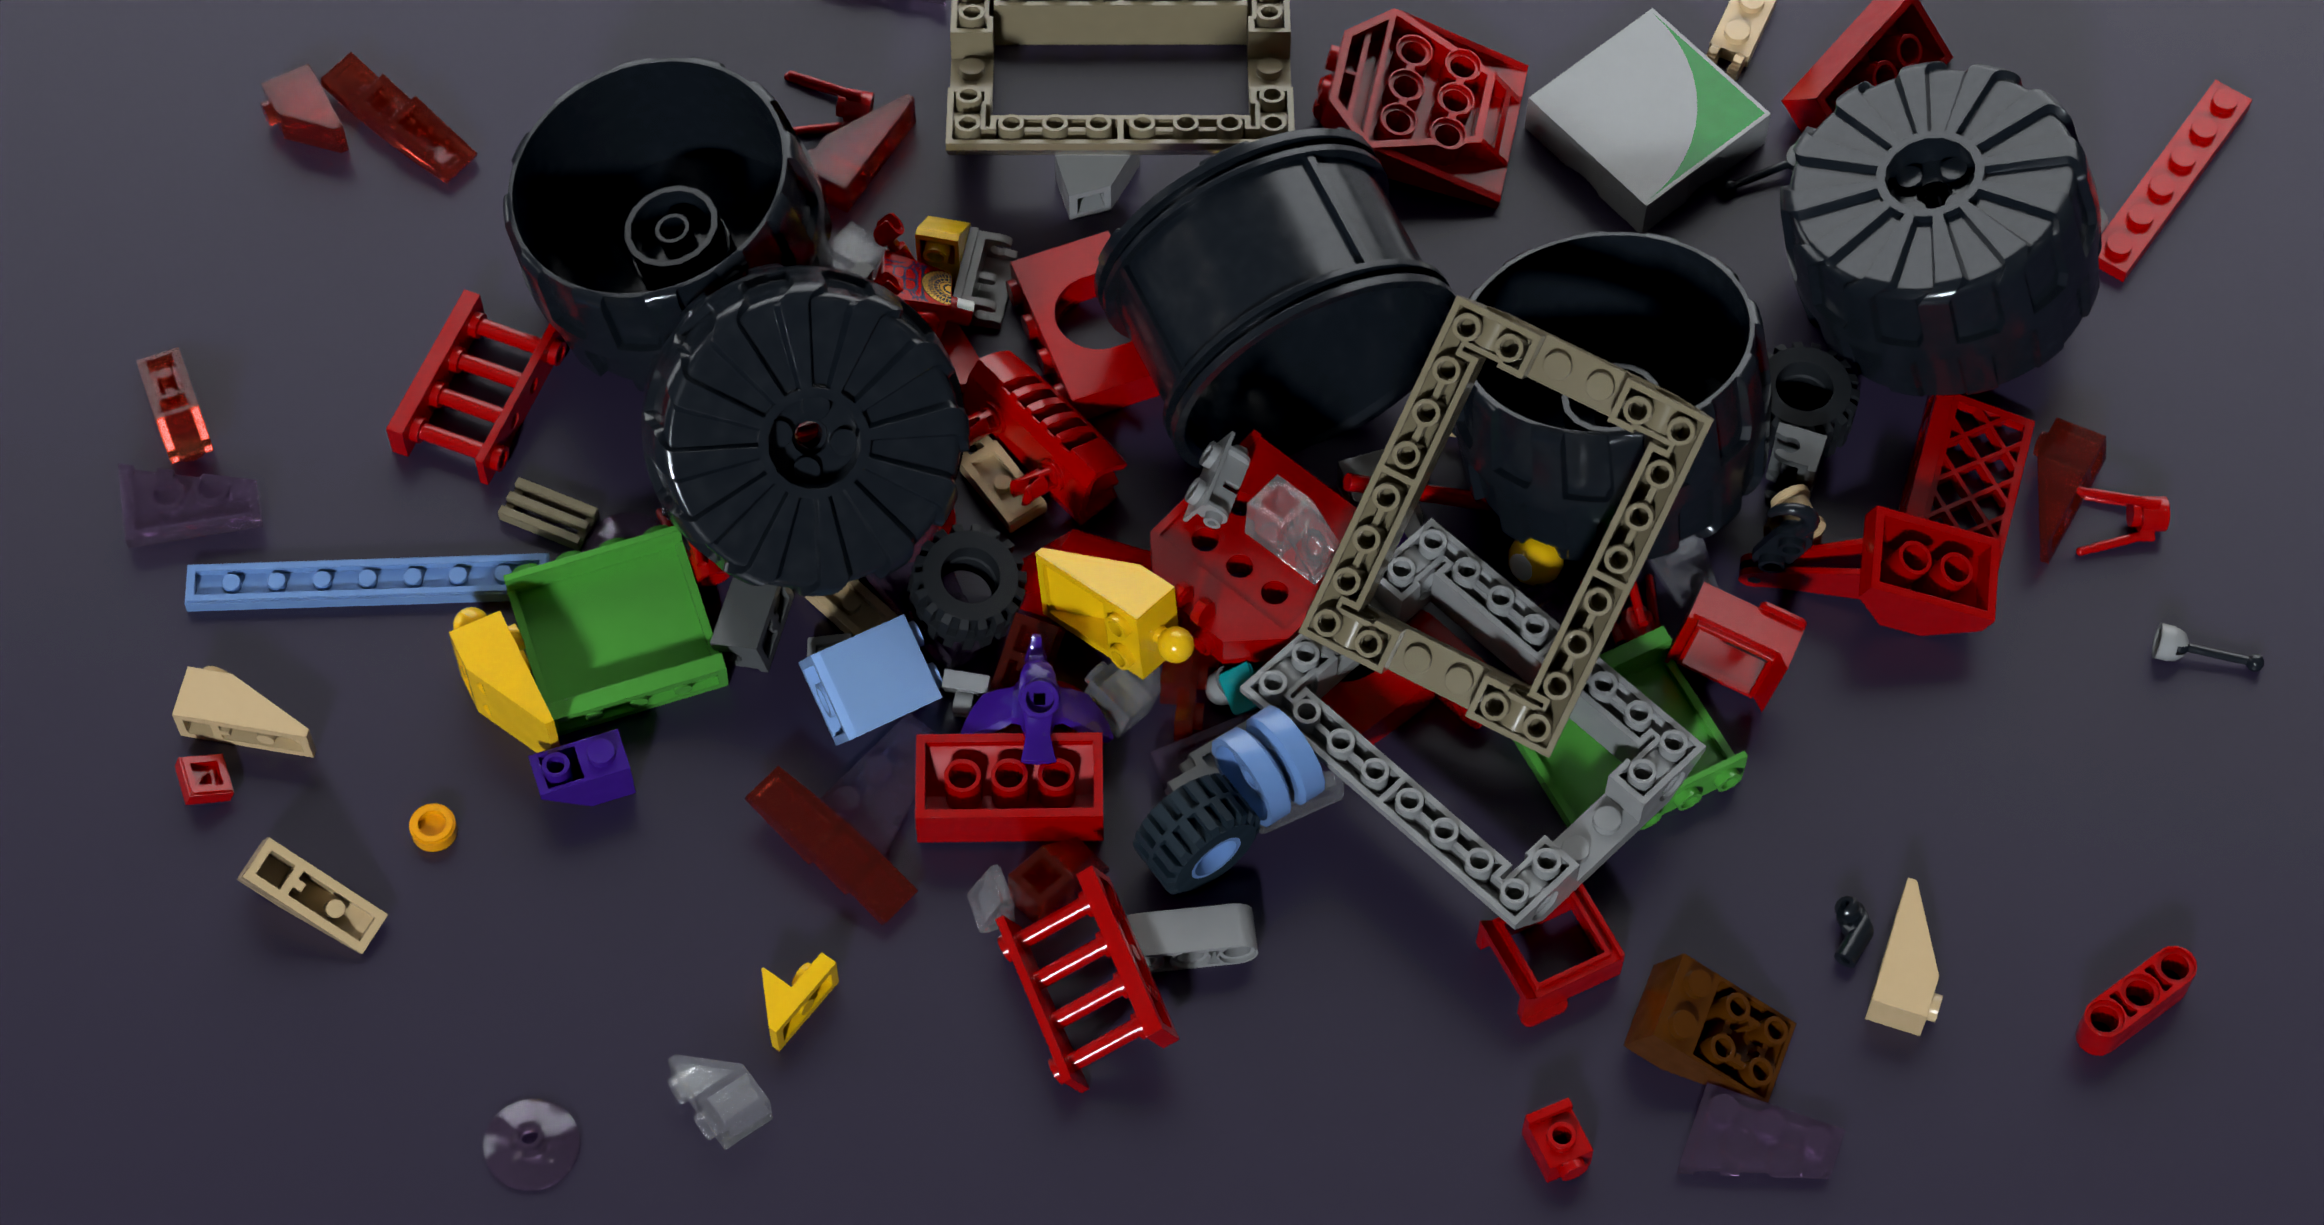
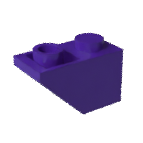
(584, 771)

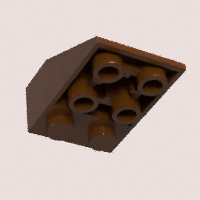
(1709, 1029)

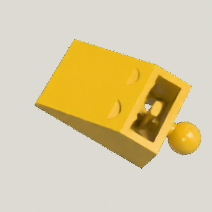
(1114, 609)
(500, 677)

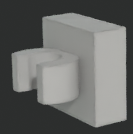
(966, 688)

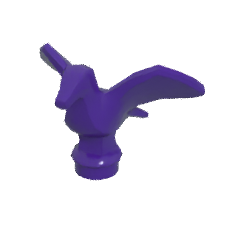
(1036, 706)

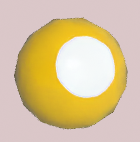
(1534, 562)

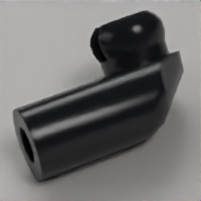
(1856, 930)

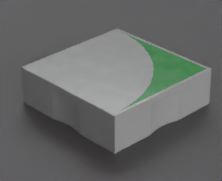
(1647, 120)

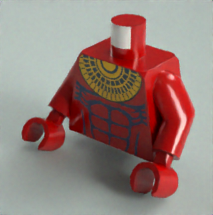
(918, 284)

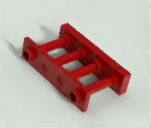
(451, 356)
(1130, 980)

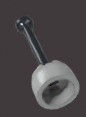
(1729, 186)
(2172, 643)

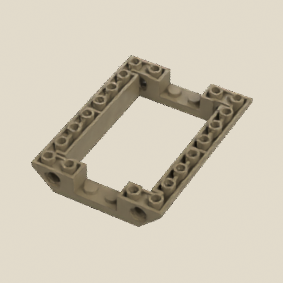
(985, 23)
(1341, 607)

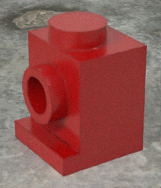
(1552, 1158)

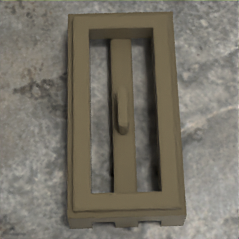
(555, 499)

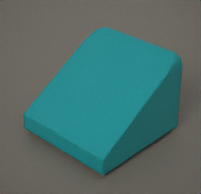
(1231, 682)

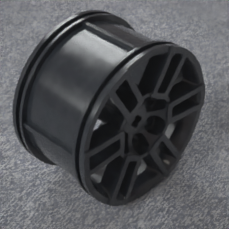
(1274, 293)

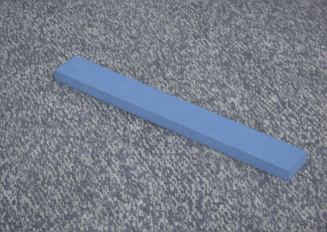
(352, 582)

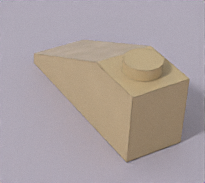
(228, 711)
(311, 895)
(1908, 972)

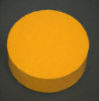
(433, 827)

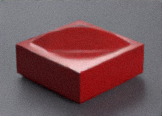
(204, 779)

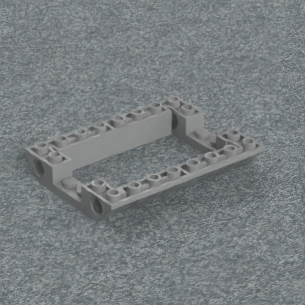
(1646, 740)

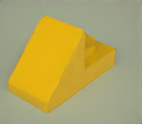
(792, 1006)

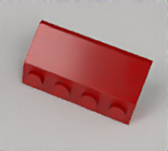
(1870, 50)
(984, 793)

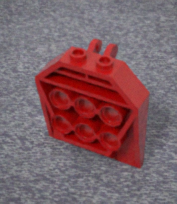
(1433, 74)
(1228, 612)

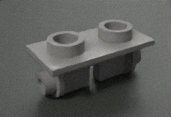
(1221, 466)

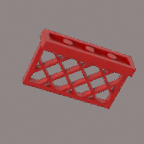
(1931, 457)

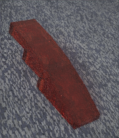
(397, 118)
(831, 844)

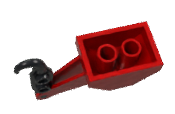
(1903, 569)

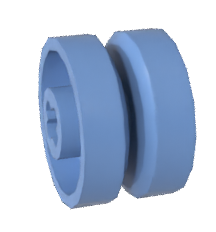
(1269, 764)

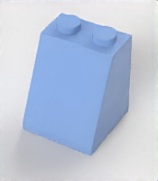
(871, 678)

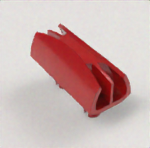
(1041, 435)

